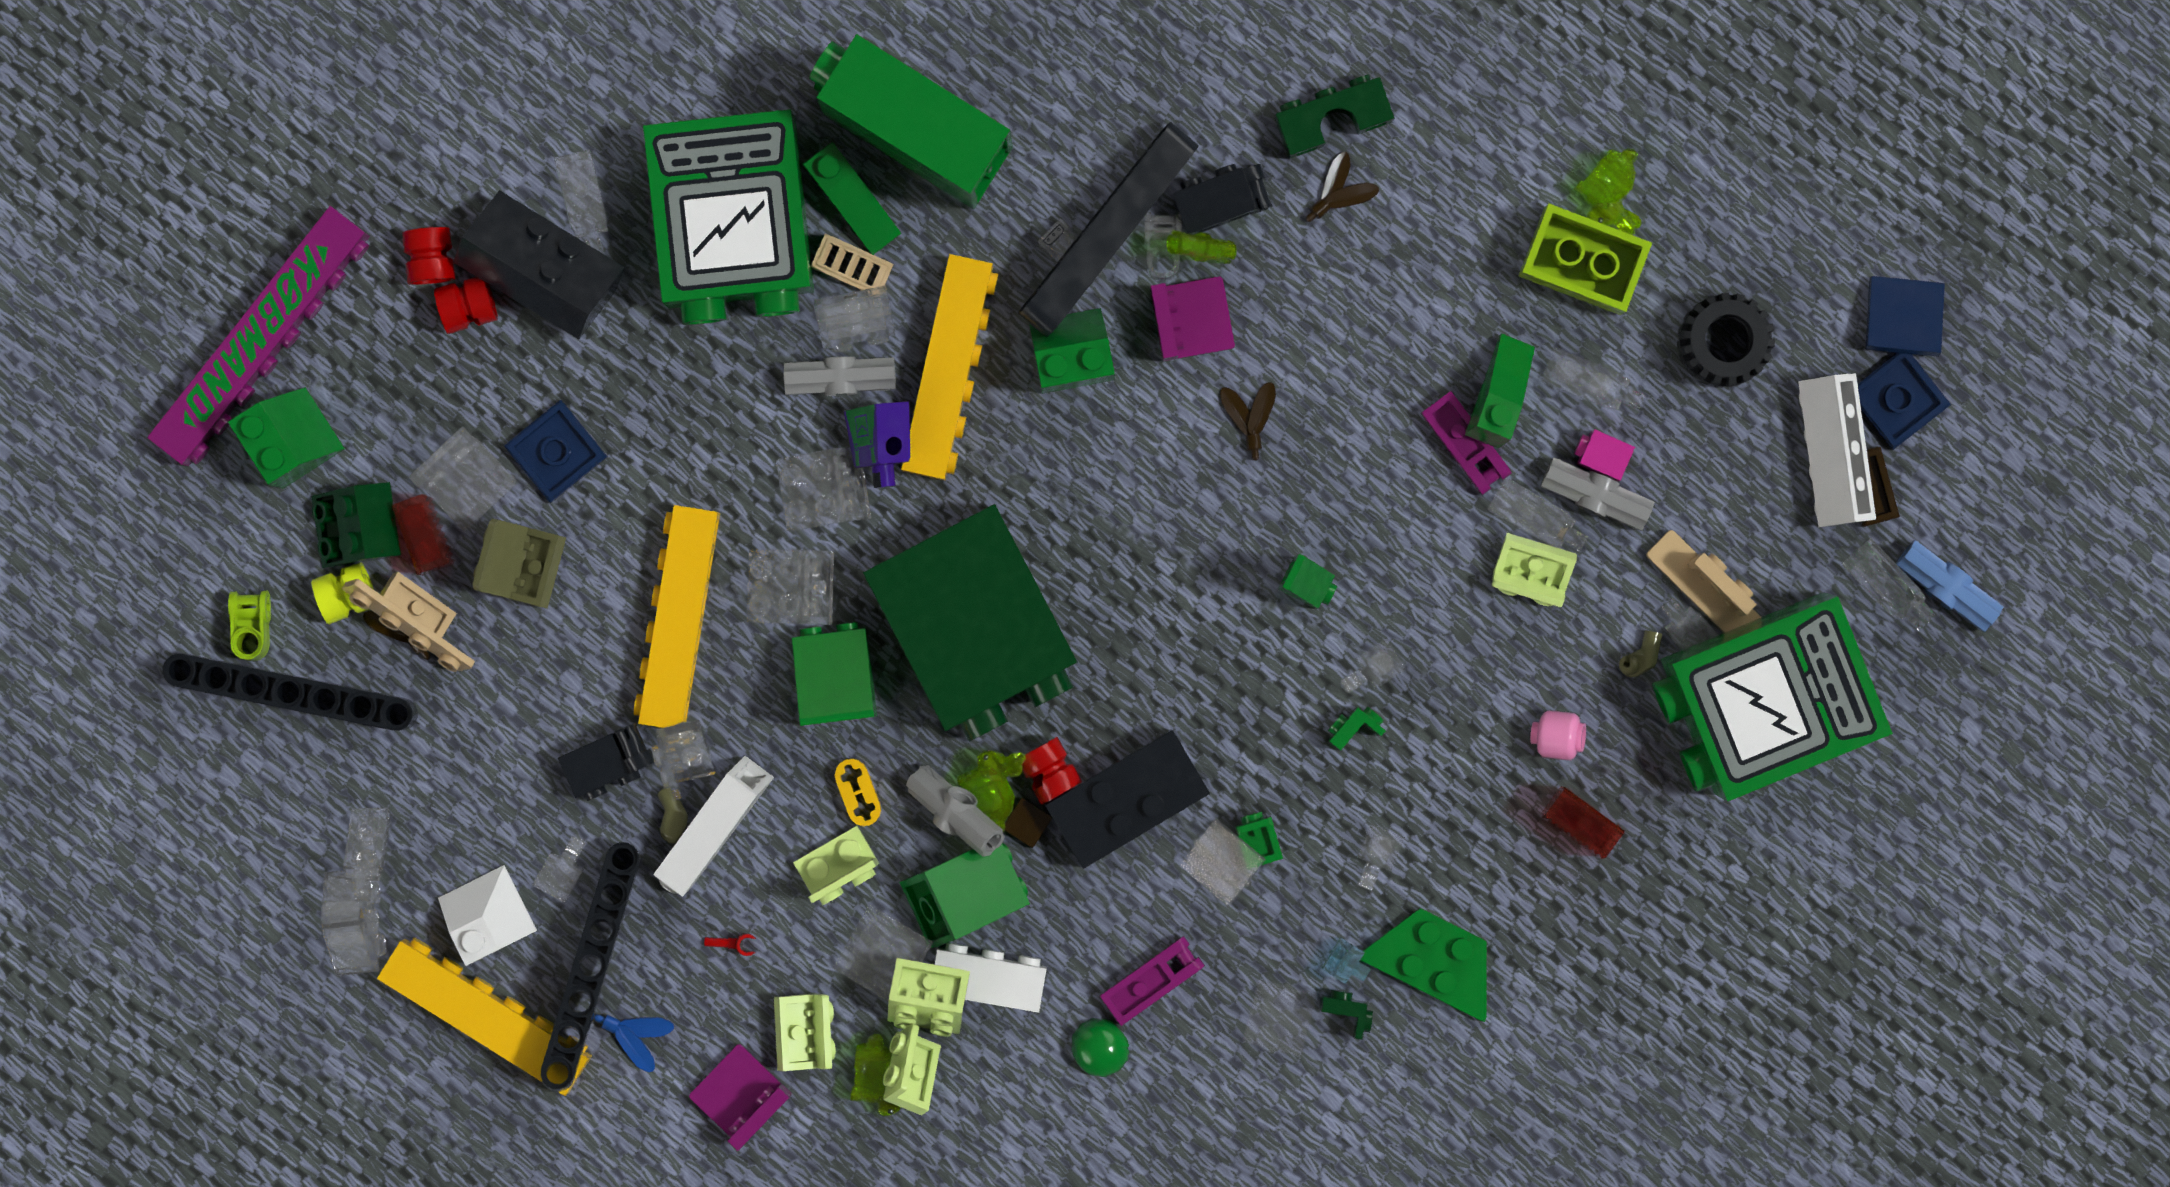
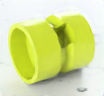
(330, 597)

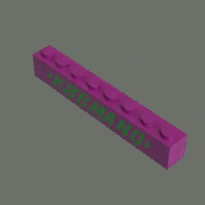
(259, 337)

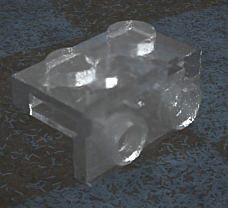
(682, 754)

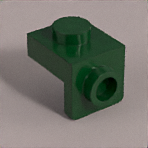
(1342, 1003)

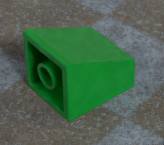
(1074, 352)
(286, 437)
(833, 675)
(964, 894)

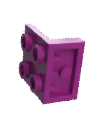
(1192, 318)
(740, 1095)

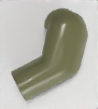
(1644, 658)

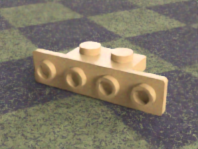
(1704, 582)
(413, 612)

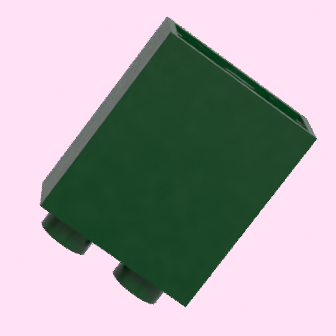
(973, 623)

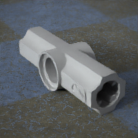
(839, 376)
(1597, 494)
(955, 810)

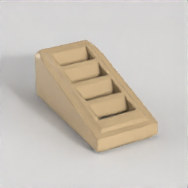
(824, 250)

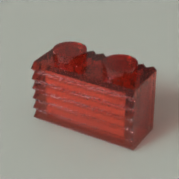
(423, 534)
(1582, 823)

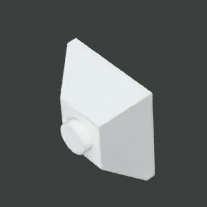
(485, 915)

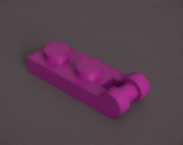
(1450, 423)
(1150, 981)

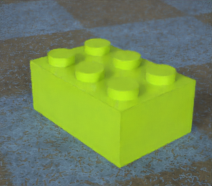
(1585, 259)

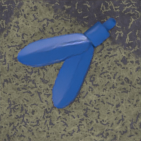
(628, 1034)

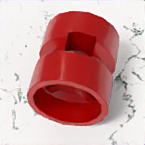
(428, 255)
(465, 304)
(1050, 771)

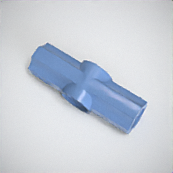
(1949, 585)

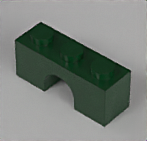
(1363, 102)

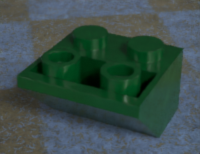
(355, 524)

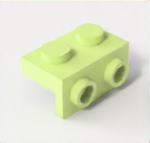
(1533, 570)
(804, 1032)
(911, 1070)

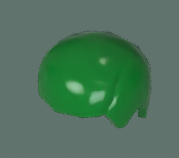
(1100, 1047)

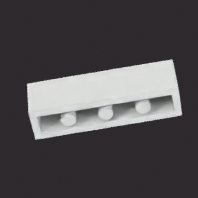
(1836, 450)

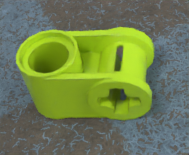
(248, 622)

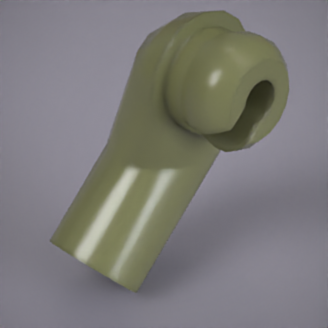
(674, 817)

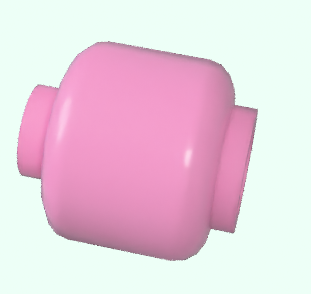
(1559, 735)

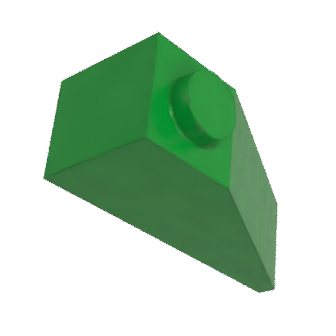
(852, 198)
(1502, 392)
(1308, 582)

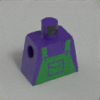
(879, 439)

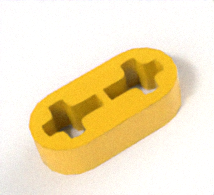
(866, 788)

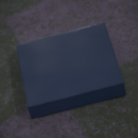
(1905, 316)
(1900, 399)
(555, 451)

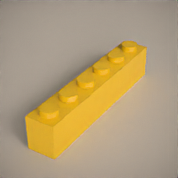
(948, 366)
(678, 616)
(476, 1010)

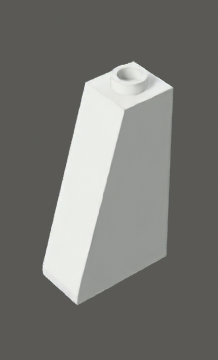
(712, 826)

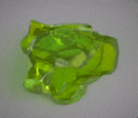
(1608, 187)
(990, 783)
(870, 1066)

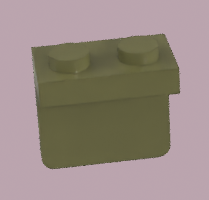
(518, 563)

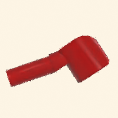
(731, 943)

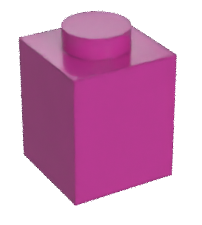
(1603, 454)

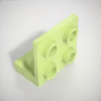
(836, 864)
(927, 997)

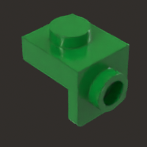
(1345, 728)
(1260, 835)

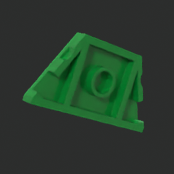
(1435, 960)

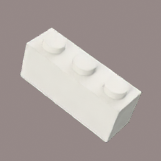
(997, 979)

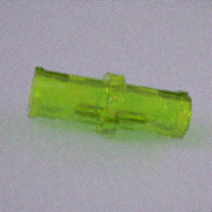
(1201, 247)

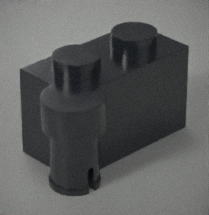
(1222, 198)
(606, 761)

